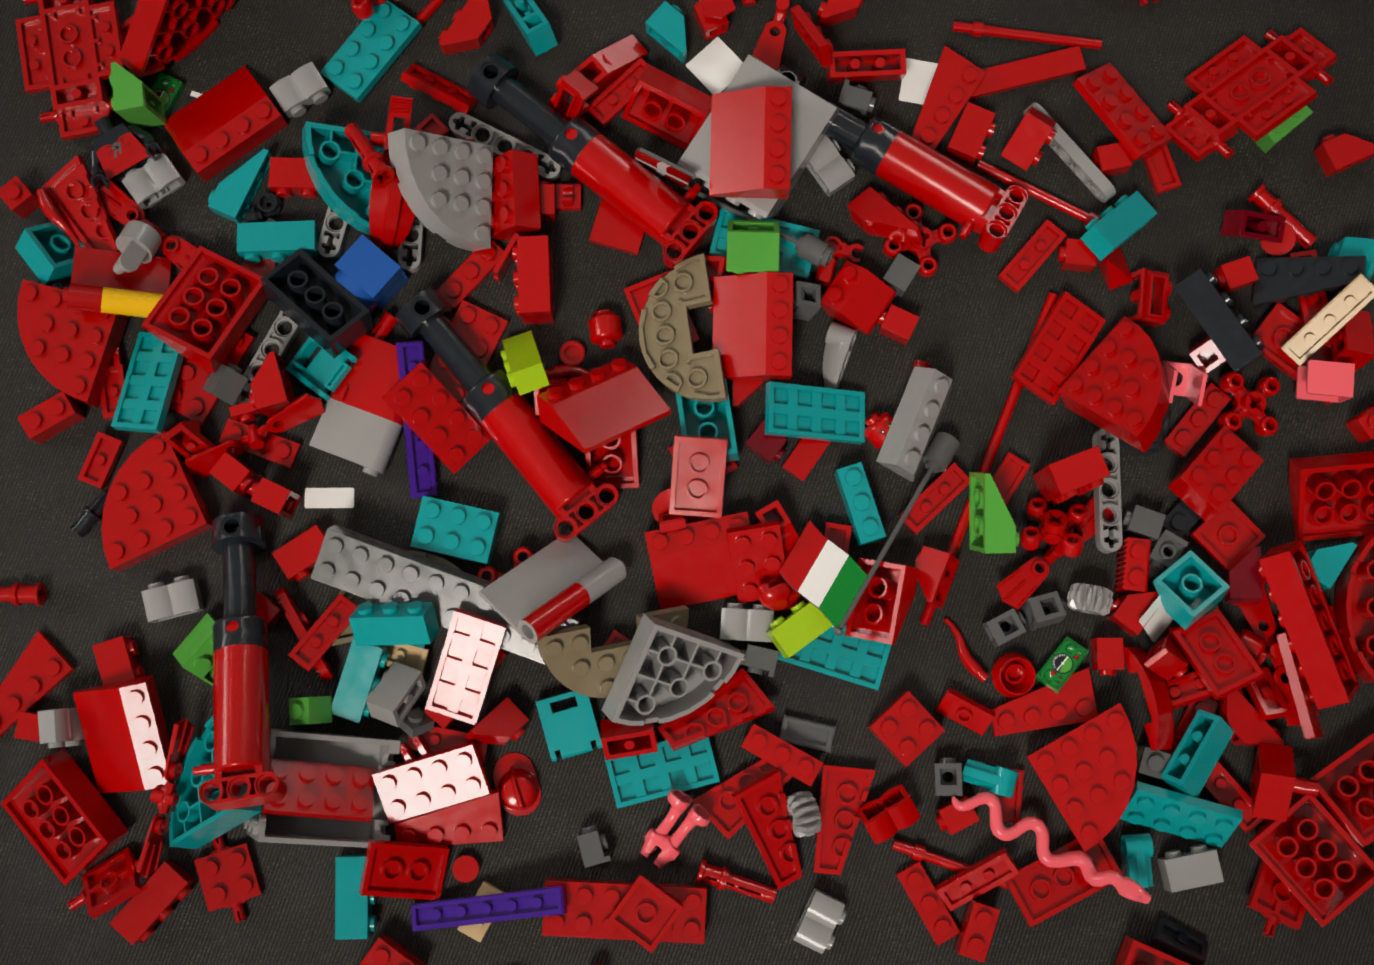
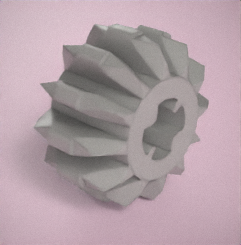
(1090, 599)
(804, 814)

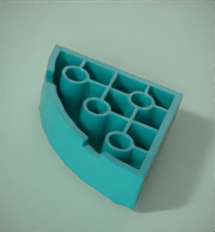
(338, 172)
(193, 821)

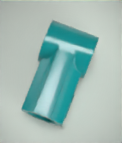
(996, 779)
(1138, 851)

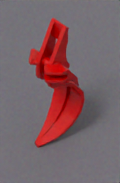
(388, 211)

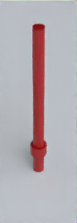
(978, 29)
(1037, 193)
(919, 853)

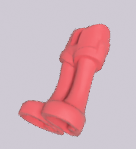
(660, 836)

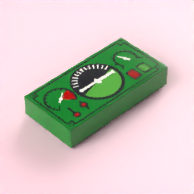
(169, 90)
(1062, 665)

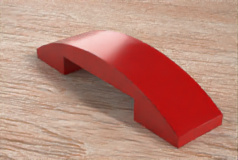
(1161, 729)

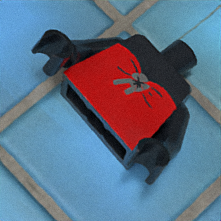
(119, 151)

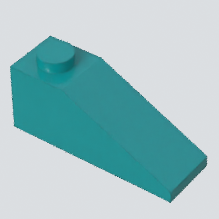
(532, 25)
(240, 188)

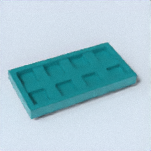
(371, 50)
(787, 254)
(147, 386)
(814, 413)
(844, 658)
(657, 773)
(1181, 814)

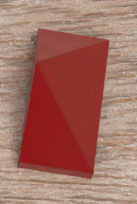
(1115, 270)

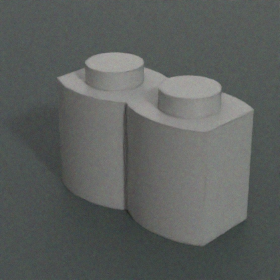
(300, 90)
(830, 167)
(153, 181)
(172, 600)
(745, 624)
(60, 728)
(819, 921)

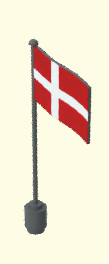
(808, 247)

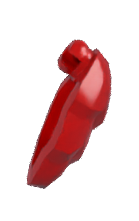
(779, 596)

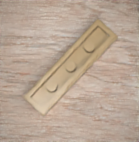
(1329, 319)

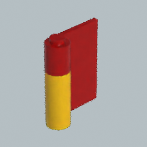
(100, 289)

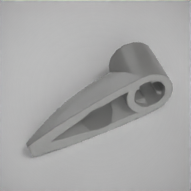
(838, 348)

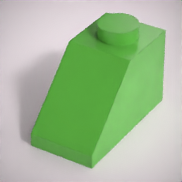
(310, 710)

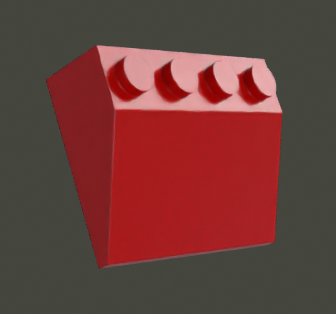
(224, 124)
(751, 143)
(207, 308)
(754, 325)
(601, 405)
(1332, 496)
(694, 561)
(124, 734)
(1348, 790)
(64, 816)
(1314, 858)

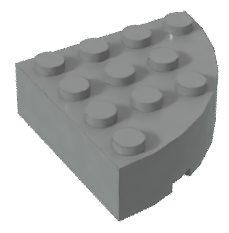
(446, 184)
(668, 673)

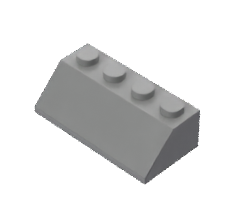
(915, 422)

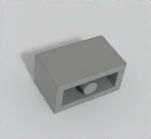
(395, 694)
(1190, 869)

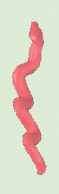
(1124, 885)

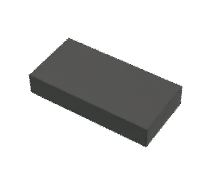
(807, 733)

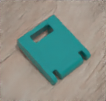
(324, 371)
(570, 728)

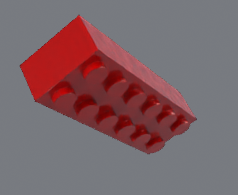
(1309, 624)
(593, 901)

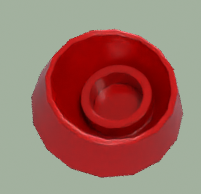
(1013, 675)

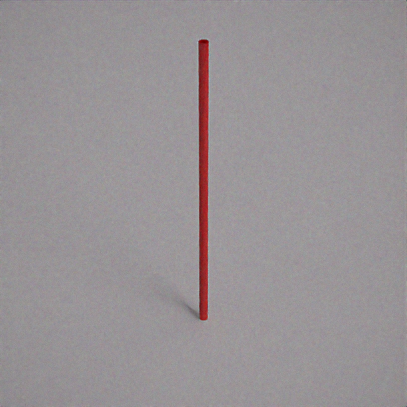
(990, 453)

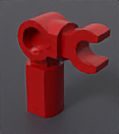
(825, 275)

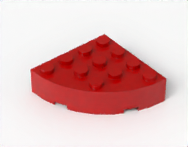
(168, 32)
(68, 344)
(1121, 386)
(151, 506)
(1356, 608)
(1090, 774)

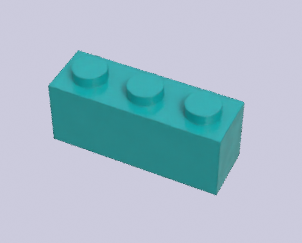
(1117, 224)
(276, 240)
(859, 504)
(394, 623)
(358, 680)
(1197, 753)
(352, 910)

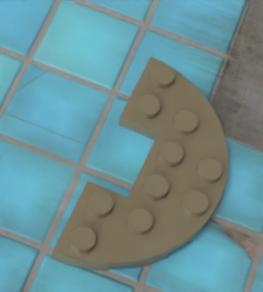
(667, 334)
(589, 669)

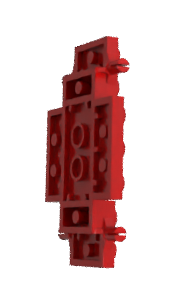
(70, 55)
(1248, 91)

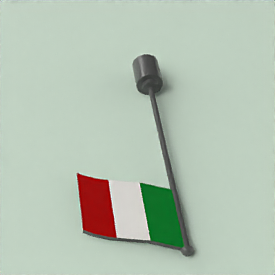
(828, 574)

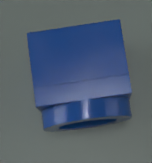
(369, 274)

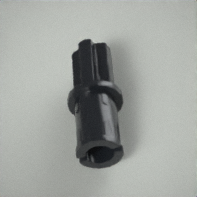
(90, 515)

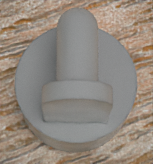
(137, 244)

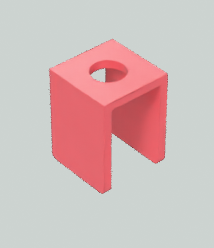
(1325, 381)
(1192, 382)

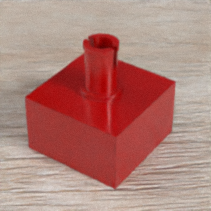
(1275, 781)

